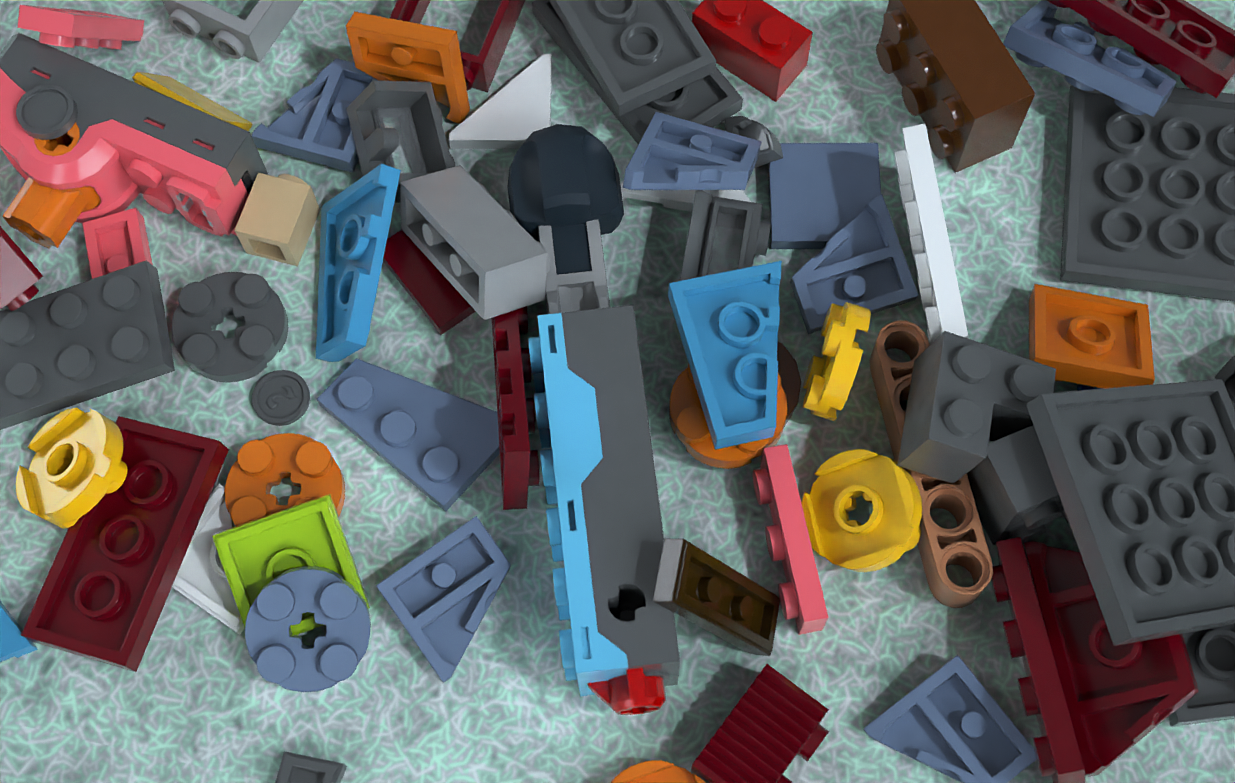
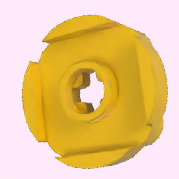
(835, 372)
(68, 488)
(891, 526)

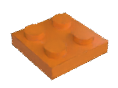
(1090, 338)

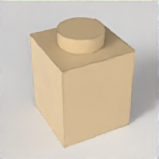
(278, 218)

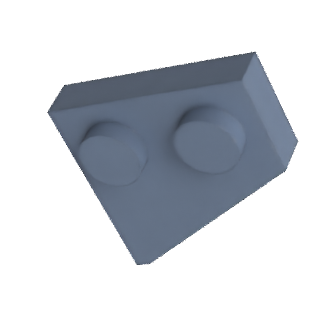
(317, 119)

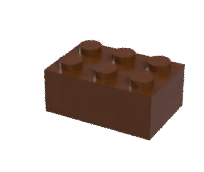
(955, 77)

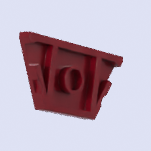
(1109, 689)

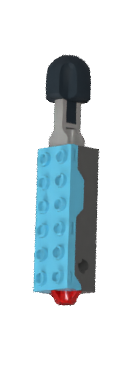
(598, 429)

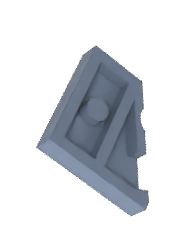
(690, 157)
(856, 266)
(447, 593)
(955, 729)

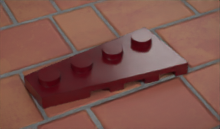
(514, 411)
(1041, 689)

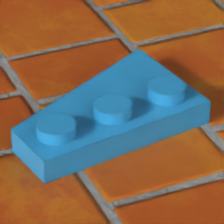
(351, 261)
(731, 348)

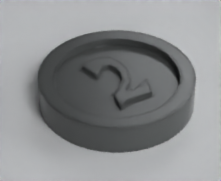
(46, 111)
(281, 397)

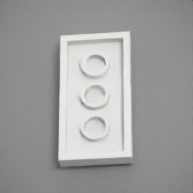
(929, 236)

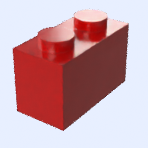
(754, 42)

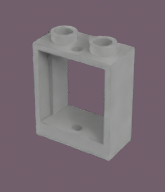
(229, 33)

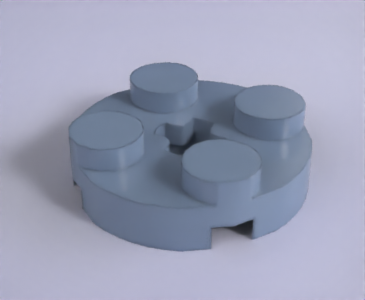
(281, 655)

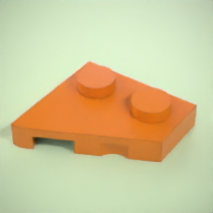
(413, 53)

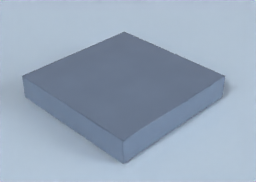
(819, 191)

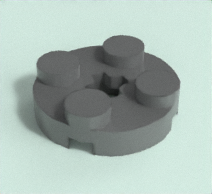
(206, 305)

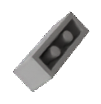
(474, 241)

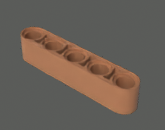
(937, 545)

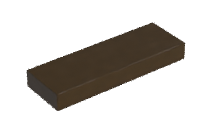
(716, 597)

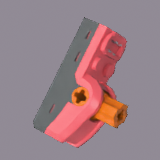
(119, 147)

